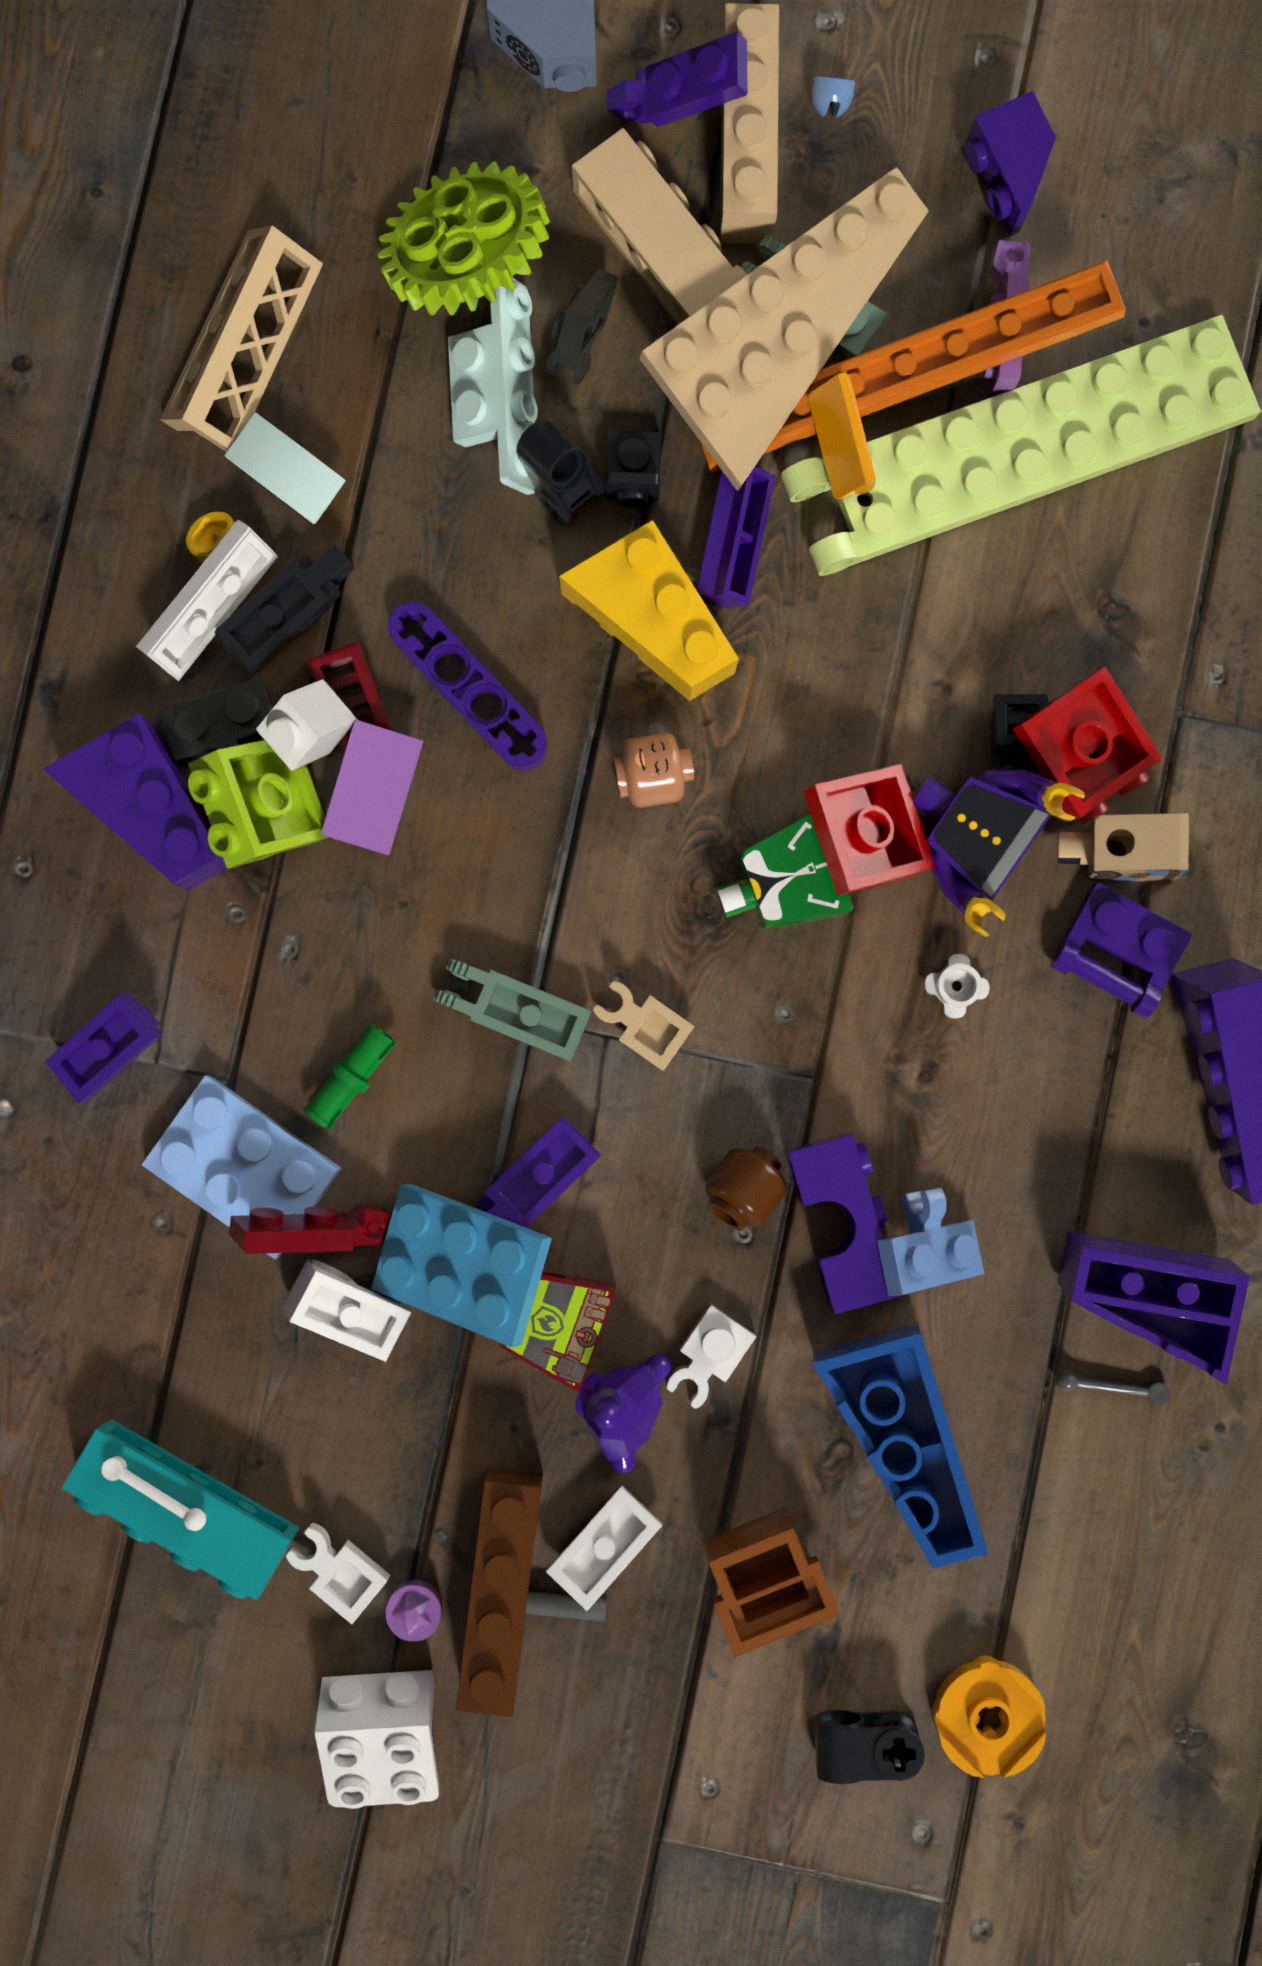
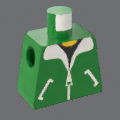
(785, 881)

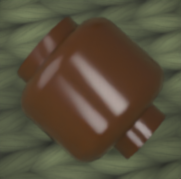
(745, 1188)

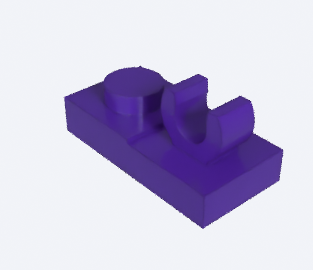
(104, 1047)

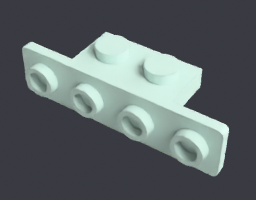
(495, 383)

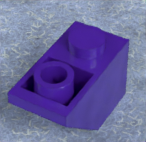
(1010, 154)

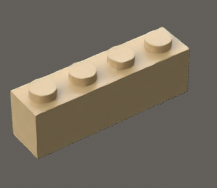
(751, 130)
(653, 226)

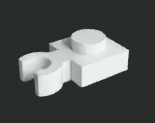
(714, 1348)
(345, 1578)

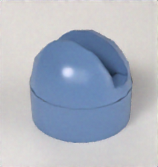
(832, 90)

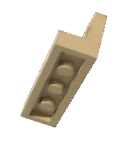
(225, 328)

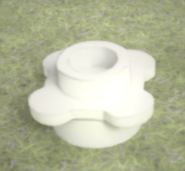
(956, 1001)

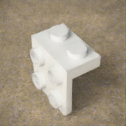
(377, 1739)

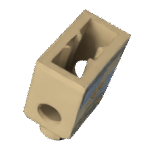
(1152, 842)

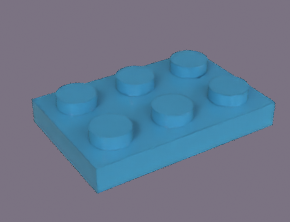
(461, 1264)

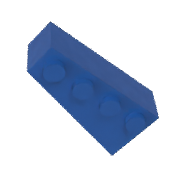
(900, 1420)

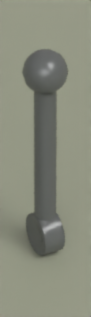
(1155, 1391)

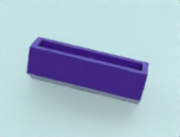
(735, 540)

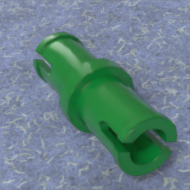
(350, 1076)

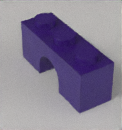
(836, 1173)

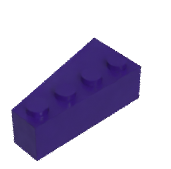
(1225, 1033)

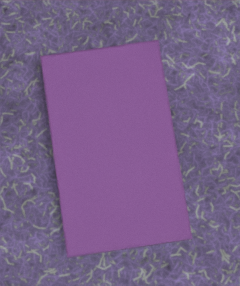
(372, 787)

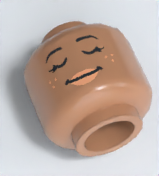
(653, 770)

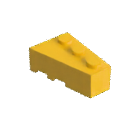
(654, 610)

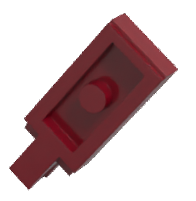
(314, 1231)

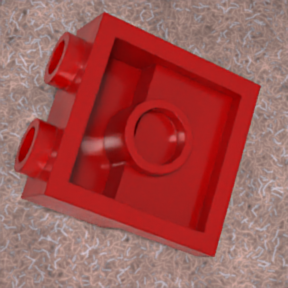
(1090, 743)
(869, 829)

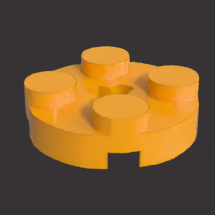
(988, 1750)

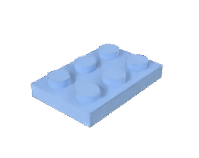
(237, 1158)

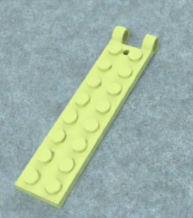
(1035, 441)

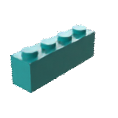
(239, 1539)

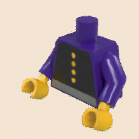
(987, 832)

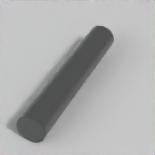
(563, 1606)

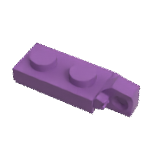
(1010, 272)

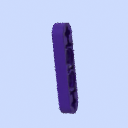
(472, 683)

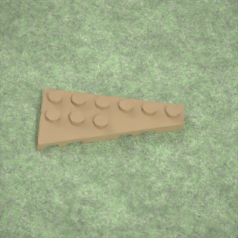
(763, 341)

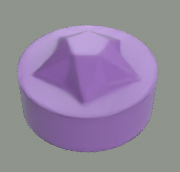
(414, 1610)

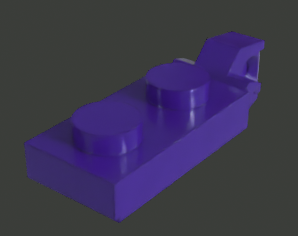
(684, 83)
(540, 1175)

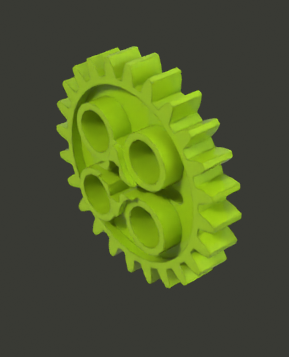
(464, 238)

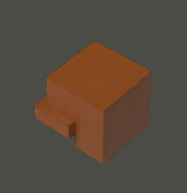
(766, 1583)

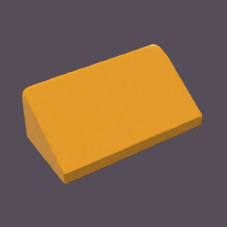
(842, 437)

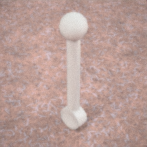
(116, 1468)

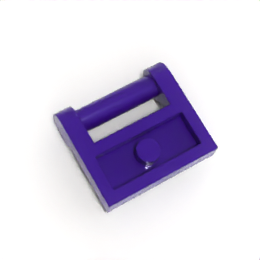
(1129, 935)

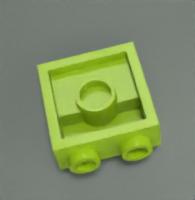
(255, 803)

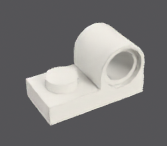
(343, 1311)

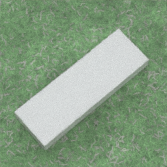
(207, 600)

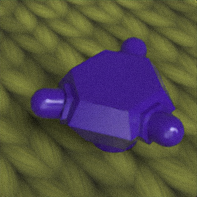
(623, 1408)

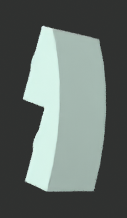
(285, 468)

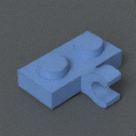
(930, 1252)

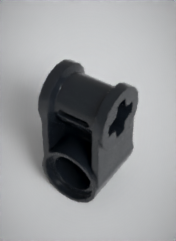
(557, 470)
(858, 1746)

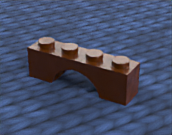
(499, 1592)

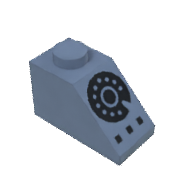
(548, 39)

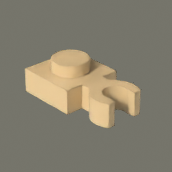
(651, 1030)

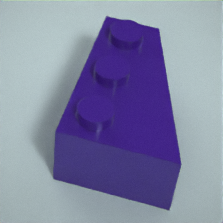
(144, 798)
(1162, 1294)

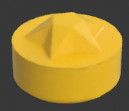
(207, 533)

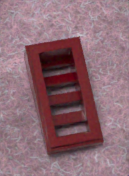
(363, 674)

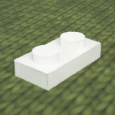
(604, 1548)

